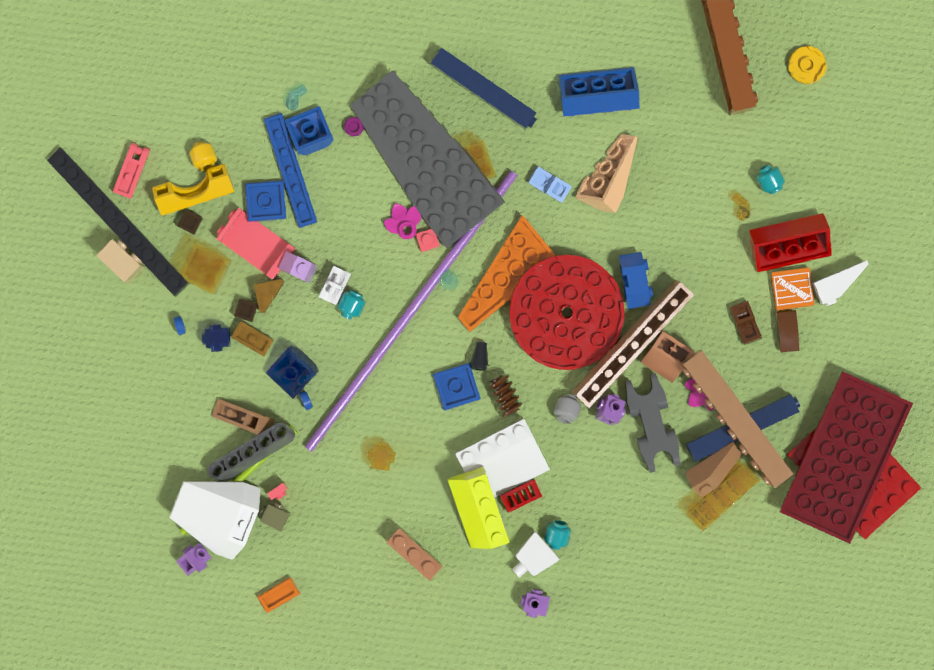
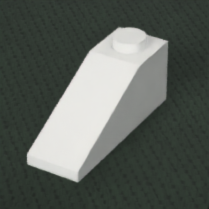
(835, 285)

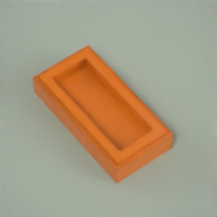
(278, 595)

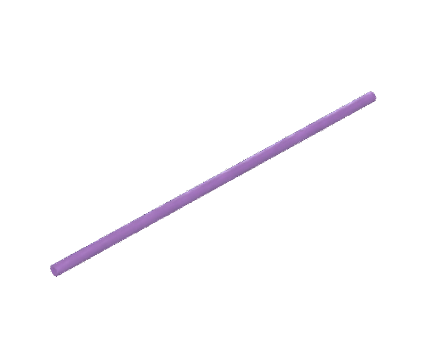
(400, 325)

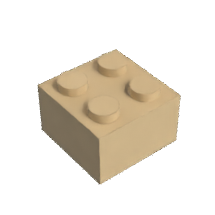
(121, 261)

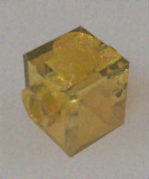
(381, 456)

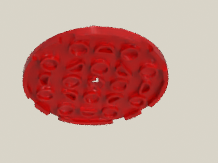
(538, 317)

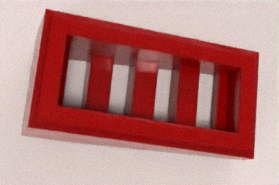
(509, 508)

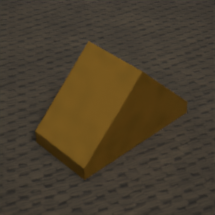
(266, 293)

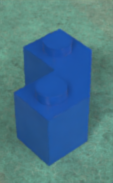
(635, 281)

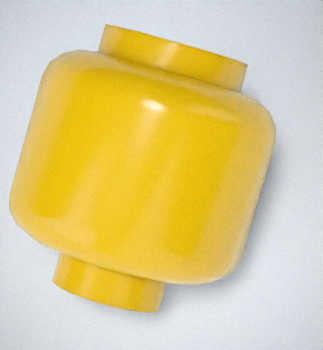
(203, 156)

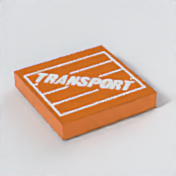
(792, 289)

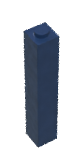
(484, 89)
(763, 418)

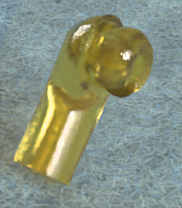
(744, 206)

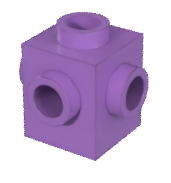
(610, 409)
(194, 559)
(540, 608)

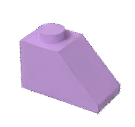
(297, 267)

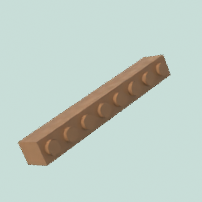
(632, 343)
(736, 418)

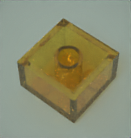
(205, 268)

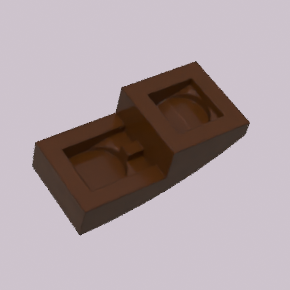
(745, 323)
(788, 331)

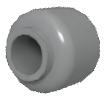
(567, 409)

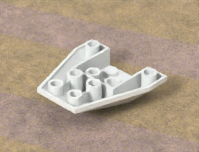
(217, 513)

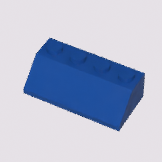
(599, 91)

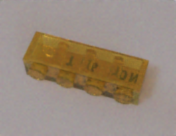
(723, 497)

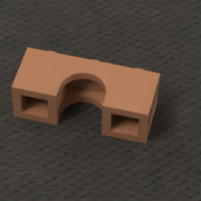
(414, 554)

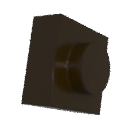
(190, 222)
(246, 310)

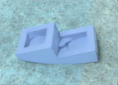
(549, 184)

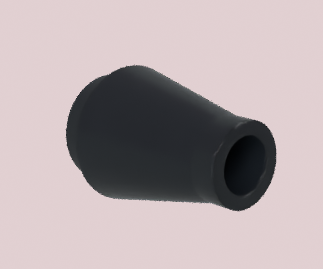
(480, 357)

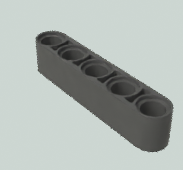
(243, 456)

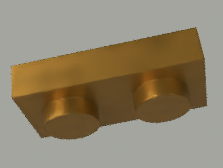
(252, 338)

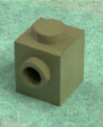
(274, 515)

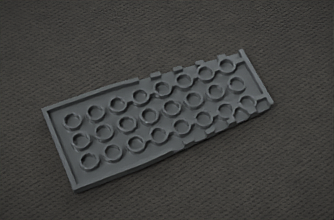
(426, 160)

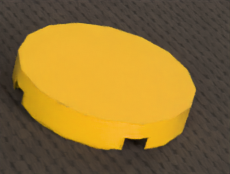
(807, 65)

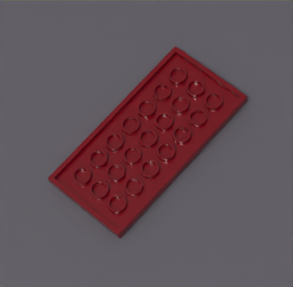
(846, 457)

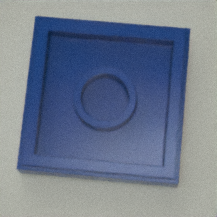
(265, 201)
(456, 386)

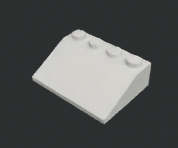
(507, 456)

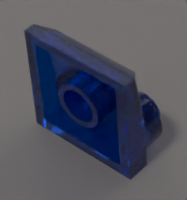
(293, 371)

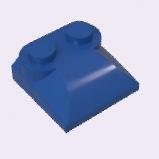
(309, 131)

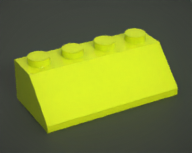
(478, 509)

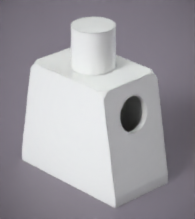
(534, 556)

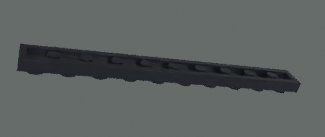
(118, 222)

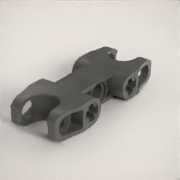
(656, 437)

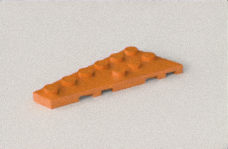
(517, 255)

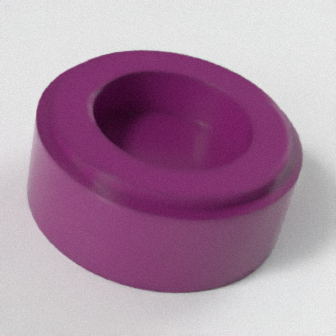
(353, 127)

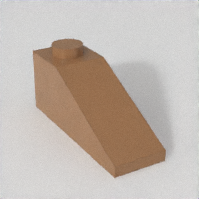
(242, 417)
(711, 472)

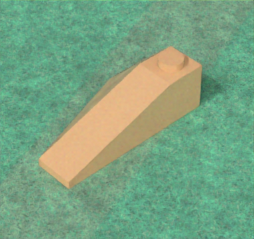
(608, 182)

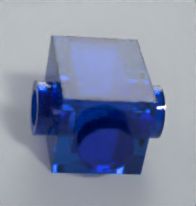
(216, 338)

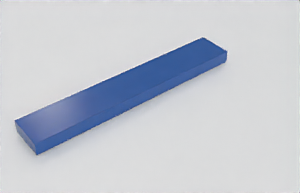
(290, 170)

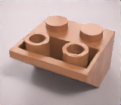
(666, 356)

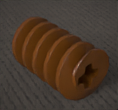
(505, 395)

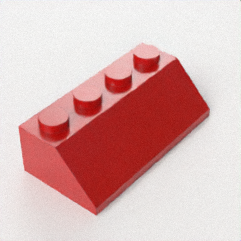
(790, 242)

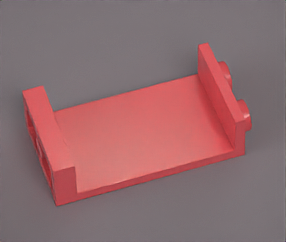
(254, 243)

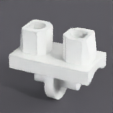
(334, 285)

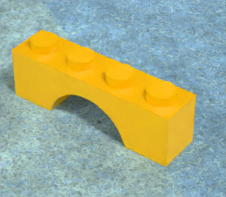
(174, 198)

